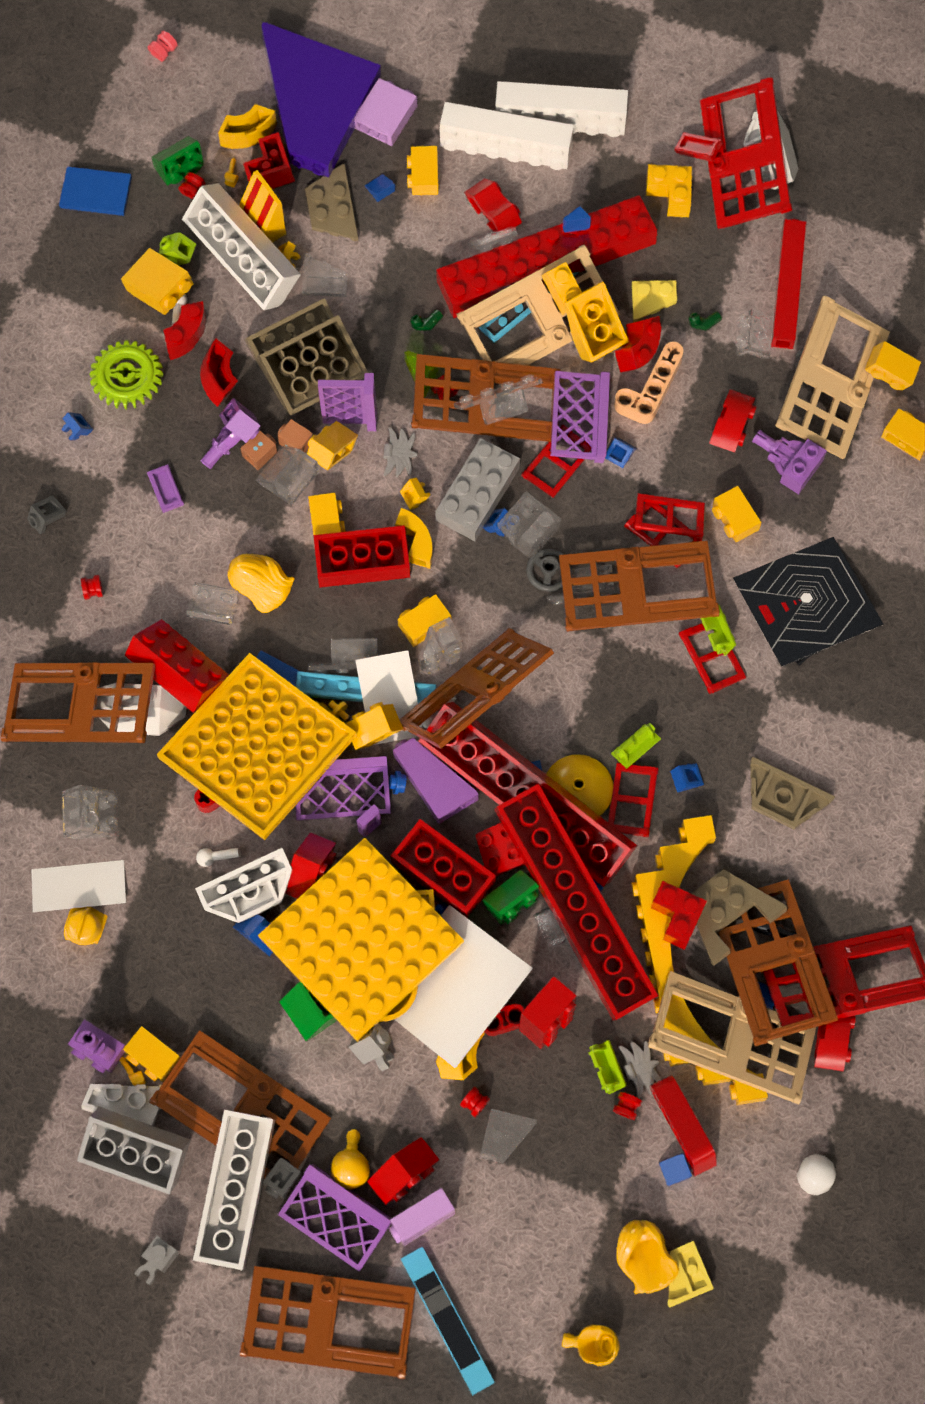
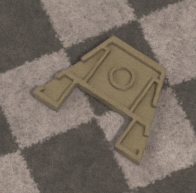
(726, 901)

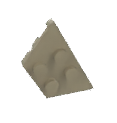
(331, 205)
(784, 796)

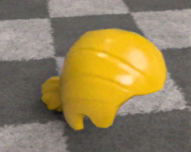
(350, 1166)
(595, 1344)

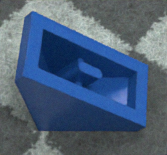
(251, 929)

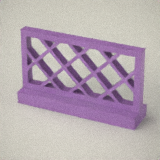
(365, 401)
(599, 411)
(347, 767)
(348, 1199)

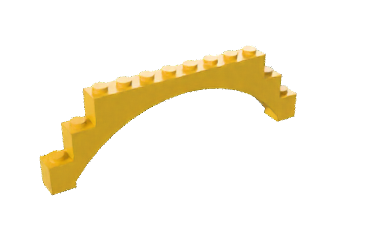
(674, 864)

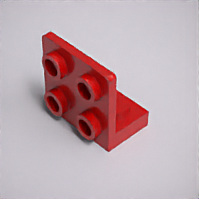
(498, 850)

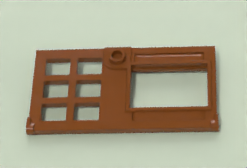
(482, 376)
(631, 586)
(486, 688)
(83, 703)
(776, 953)
(254, 1101)
(321, 1322)

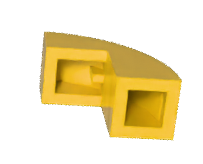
(421, 548)

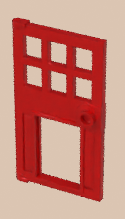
(748, 157)
(841, 981)

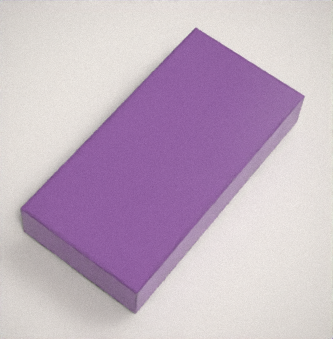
(165, 488)
(369, 821)

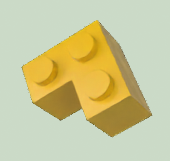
(671, 183)

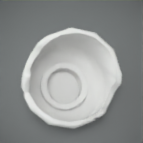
(816, 1174)

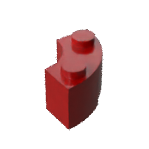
(489, 200)
(186, 331)
(642, 344)
(216, 372)
(732, 421)
(832, 1044)

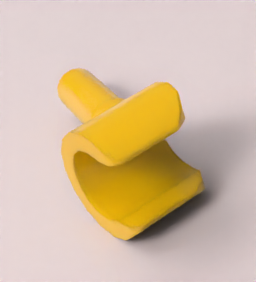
(230, 178)
(135, 1078)

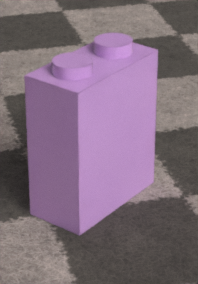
(385, 111)
(421, 1217)

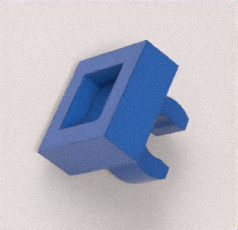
(77, 424)
(491, 524)

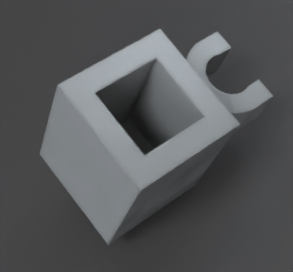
(373, 1046)
(158, 1256)

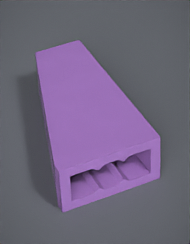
(434, 781)

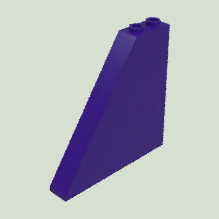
(316, 96)

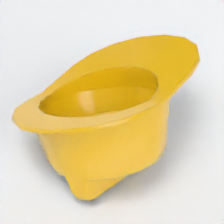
(84, 925)

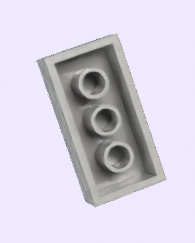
(477, 489)
(133, 1150)

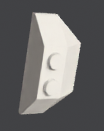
(769, 172)
(162, 715)
(248, 888)

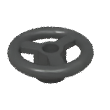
(542, 564)

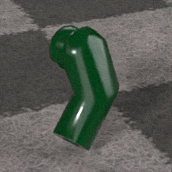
(701, 323)
(426, 324)

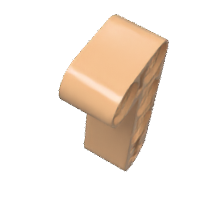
(655, 382)

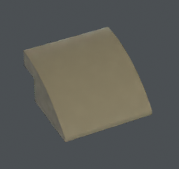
(302, 351)

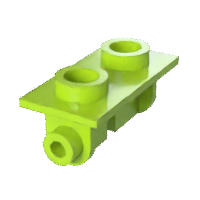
(722, 638)
(636, 745)
(610, 1072)

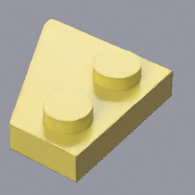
(651, 297)
(692, 1275)

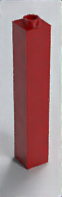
(788, 283)

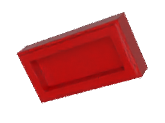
(698, 146)

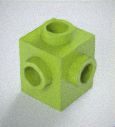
(177, 248)

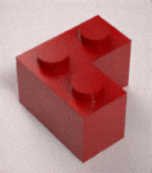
(273, 165)
(310, 863)
(682, 908)
(404, 1171)

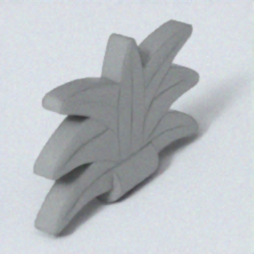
(399, 452)
(640, 1067)

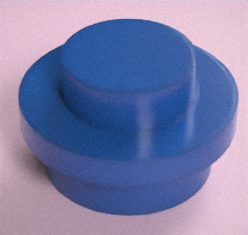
(397, 782)

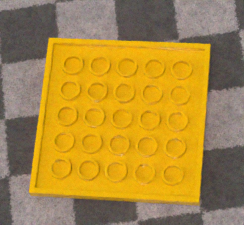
(257, 746)
(361, 939)

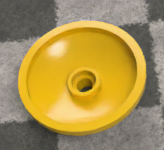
(596, 780)

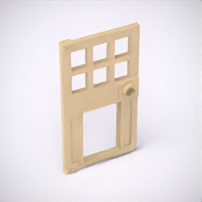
(539, 303)
(824, 379)
(737, 1047)

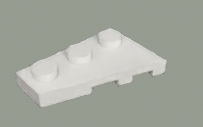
(124, 1100)

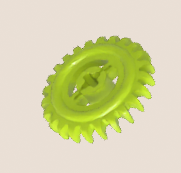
(131, 388)

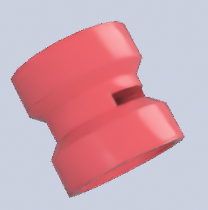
(162, 46)

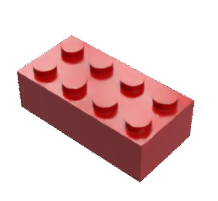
(361, 556)
(178, 664)
(444, 868)
(547, 1013)

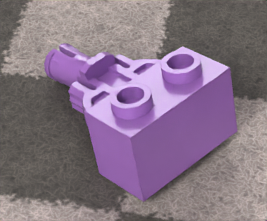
(239, 425)
(792, 459)
(97, 1047)

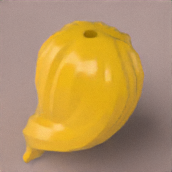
(260, 580)
(644, 1257)

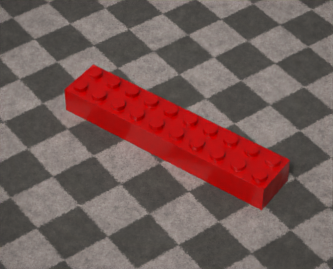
(611, 234)
(505, 773)
(576, 902)

